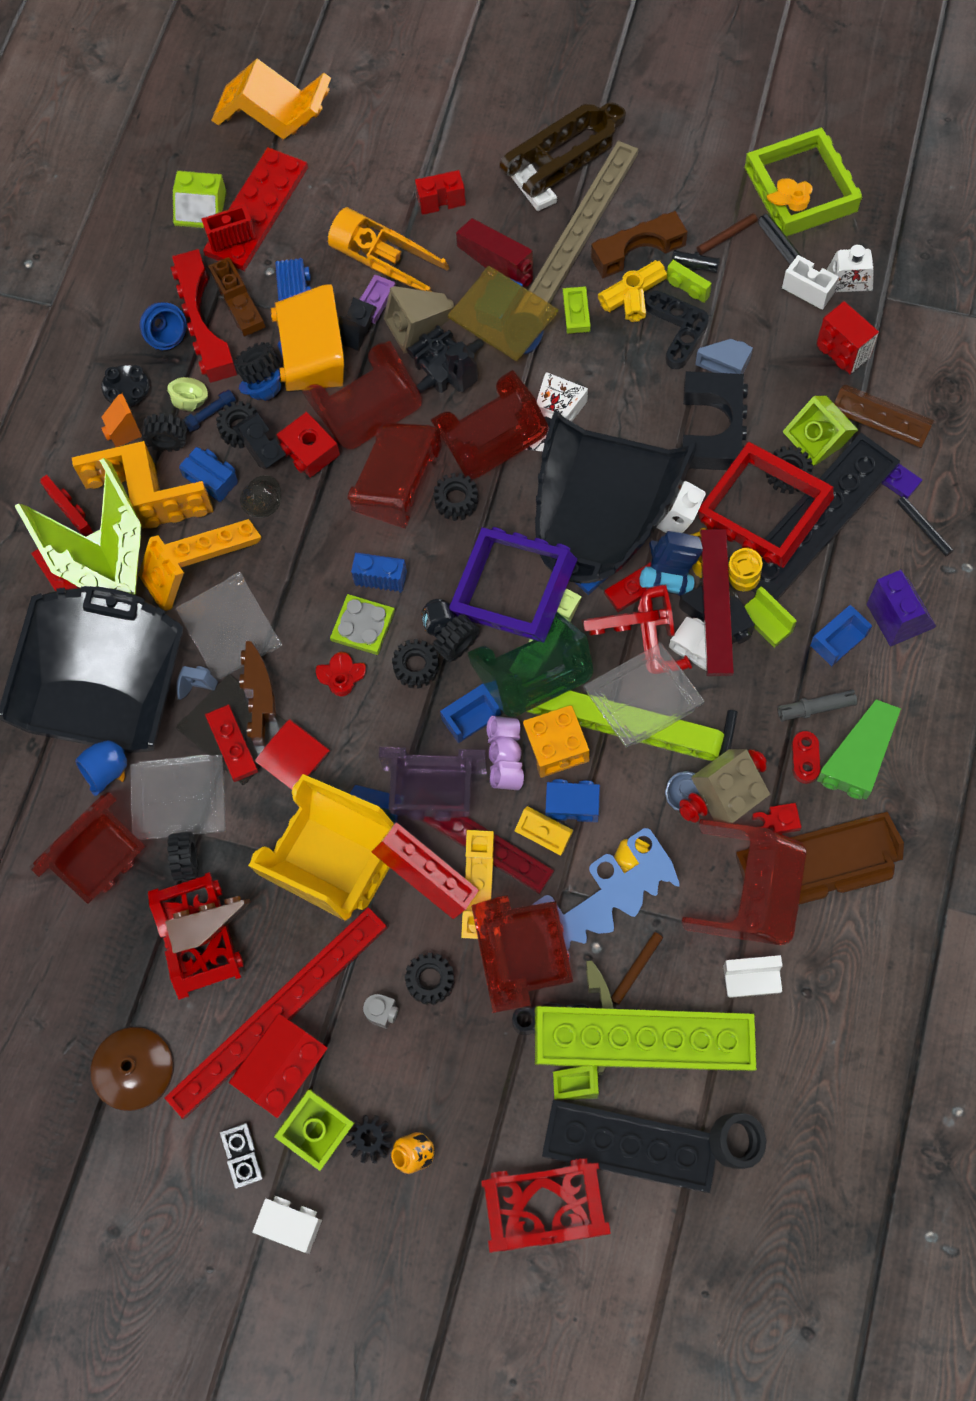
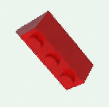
(278, 1065)

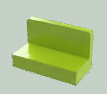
(770, 617)

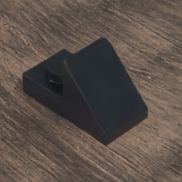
(356, 323)

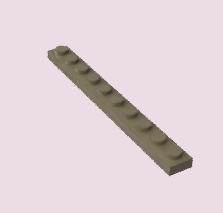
(583, 221)

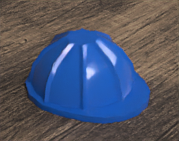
(263, 389)

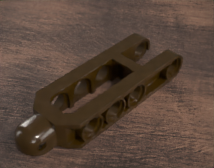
(554, 170)

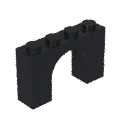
(727, 394)

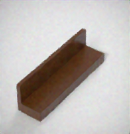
(883, 415)

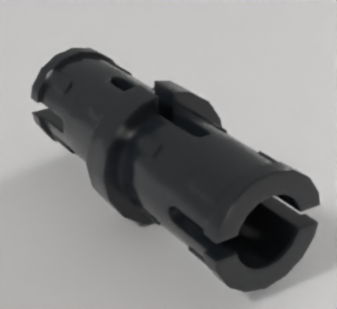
(696, 261)

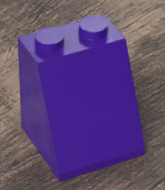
(898, 609)

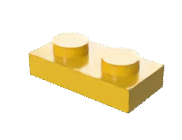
(544, 830)

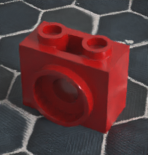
(308, 457)

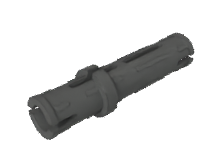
(805, 707)

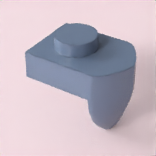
(195, 677)

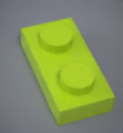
(688, 281)
(576, 310)

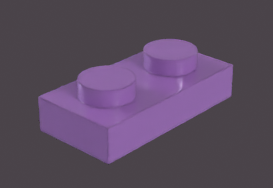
(377, 294)

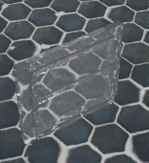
(644, 695)
(177, 796)

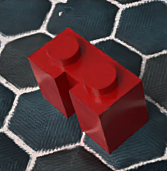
(440, 191)

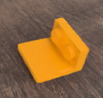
(557, 741)

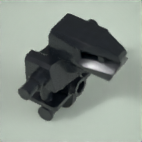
(445, 361)

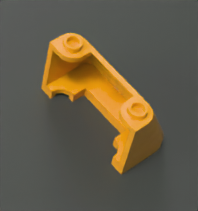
(310, 339)

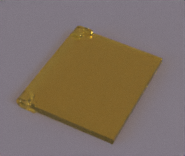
(503, 313)

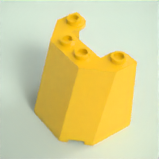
(328, 849)

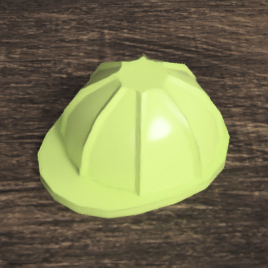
(187, 393)

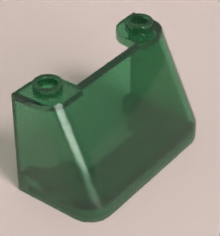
(536, 669)

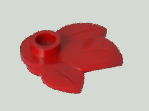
(340, 670)

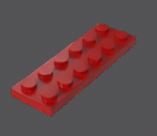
(265, 197)

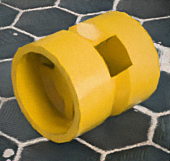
(745, 569)

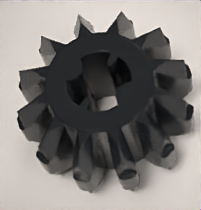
(378, 1133)

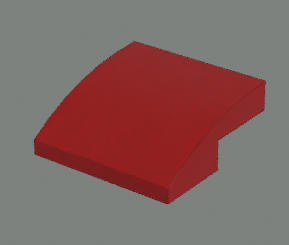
(292, 754)

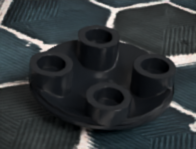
(126, 380)

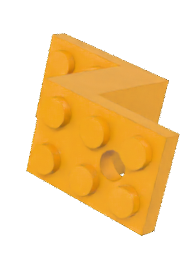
(271, 99)
(138, 469)

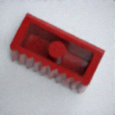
(228, 227)

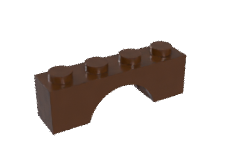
(663, 233)

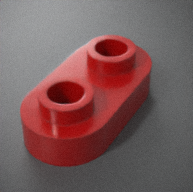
(805, 756)

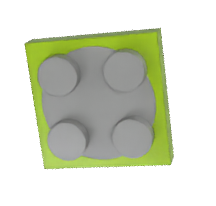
(362, 624)

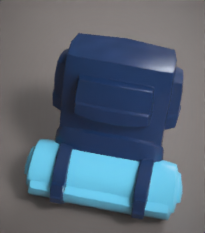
(672, 562)

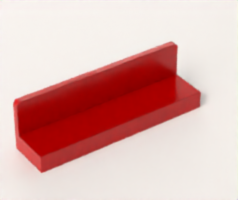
(425, 871)

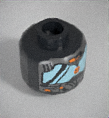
(436, 616)

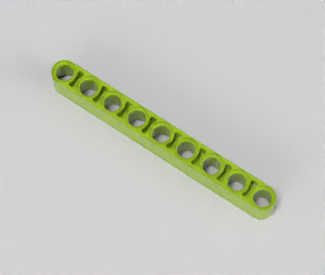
(678, 737)

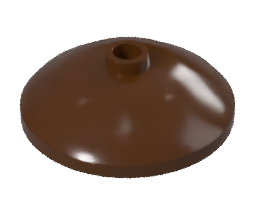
(145, 1080)

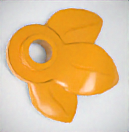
(791, 194)

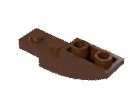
(236, 296)
(259, 691)

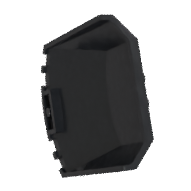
(92, 668)

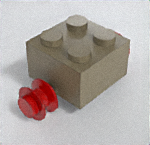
(727, 787)

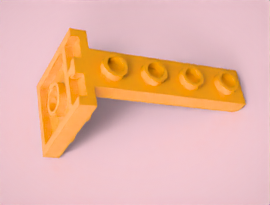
(163, 562)

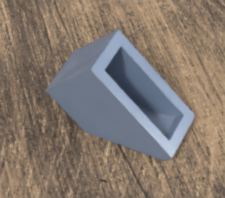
(725, 357)

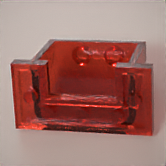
(91, 851)
(520, 950)

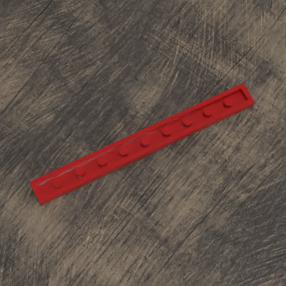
(286, 1002)

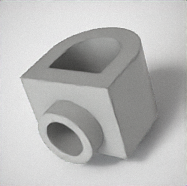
(380, 1010)

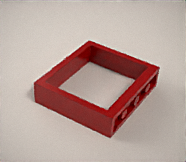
(785, 472)

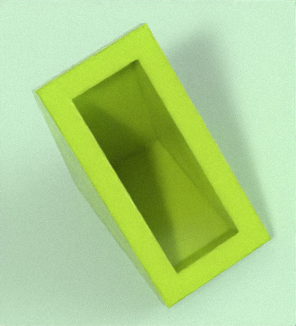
(576, 1083)

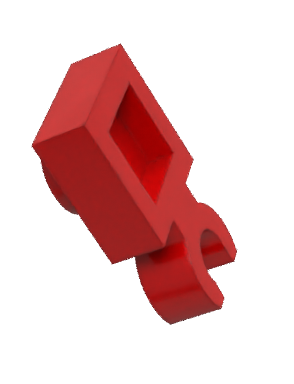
(781, 818)

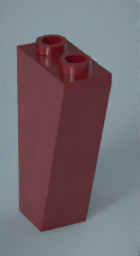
(497, 251)

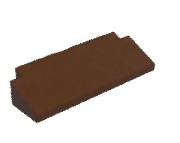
(846, 856)

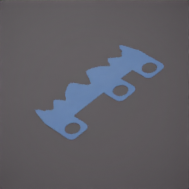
(618, 891)

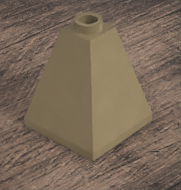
(415, 312)

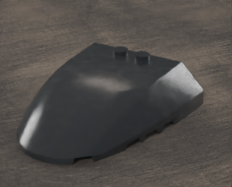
(603, 495)

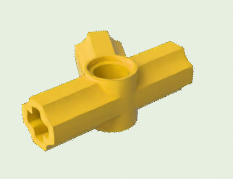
(633, 297)

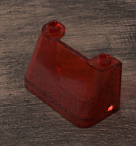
(494, 430)
(394, 471)

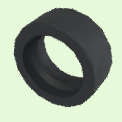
(756, 1137)

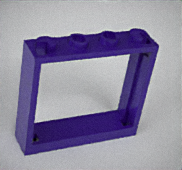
(550, 600)

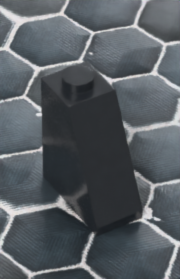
(741, 623)

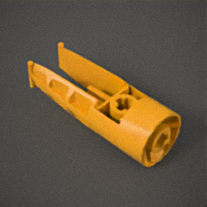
(351, 232)

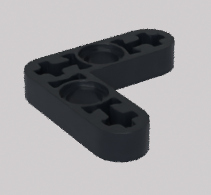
(685, 321)

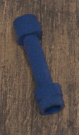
(192, 422)

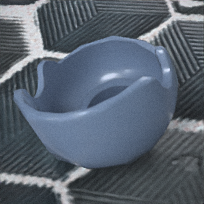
(679, 788)

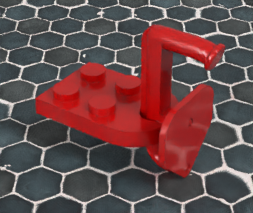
(645, 617)

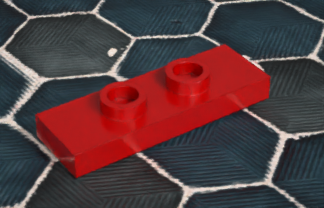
(62, 499)
(626, 591)
(231, 743)

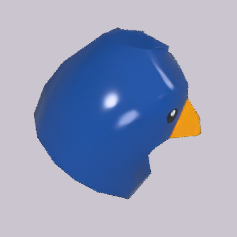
(102, 765)

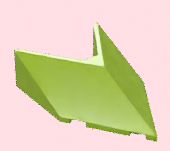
(101, 559)

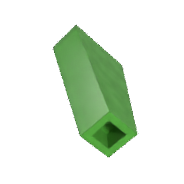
(860, 755)

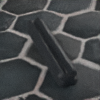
(778, 238)

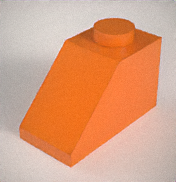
(120, 423)

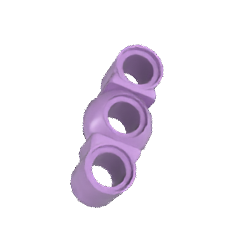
(505, 753)

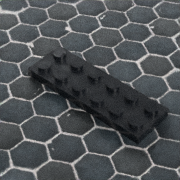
(630, 1146)

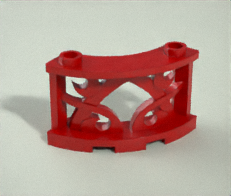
(182, 972)
(515, 1234)

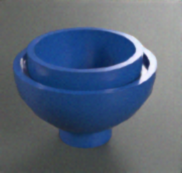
(171, 327)

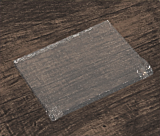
(224, 621)

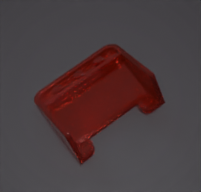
(369, 401)

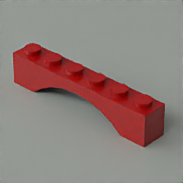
(215, 352)

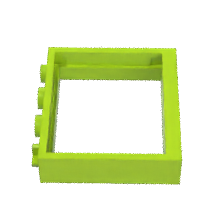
(815, 216)

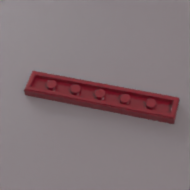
(716, 603)
(505, 855)

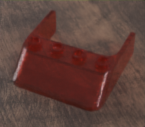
(769, 887)

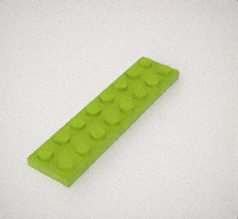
(644, 1039)

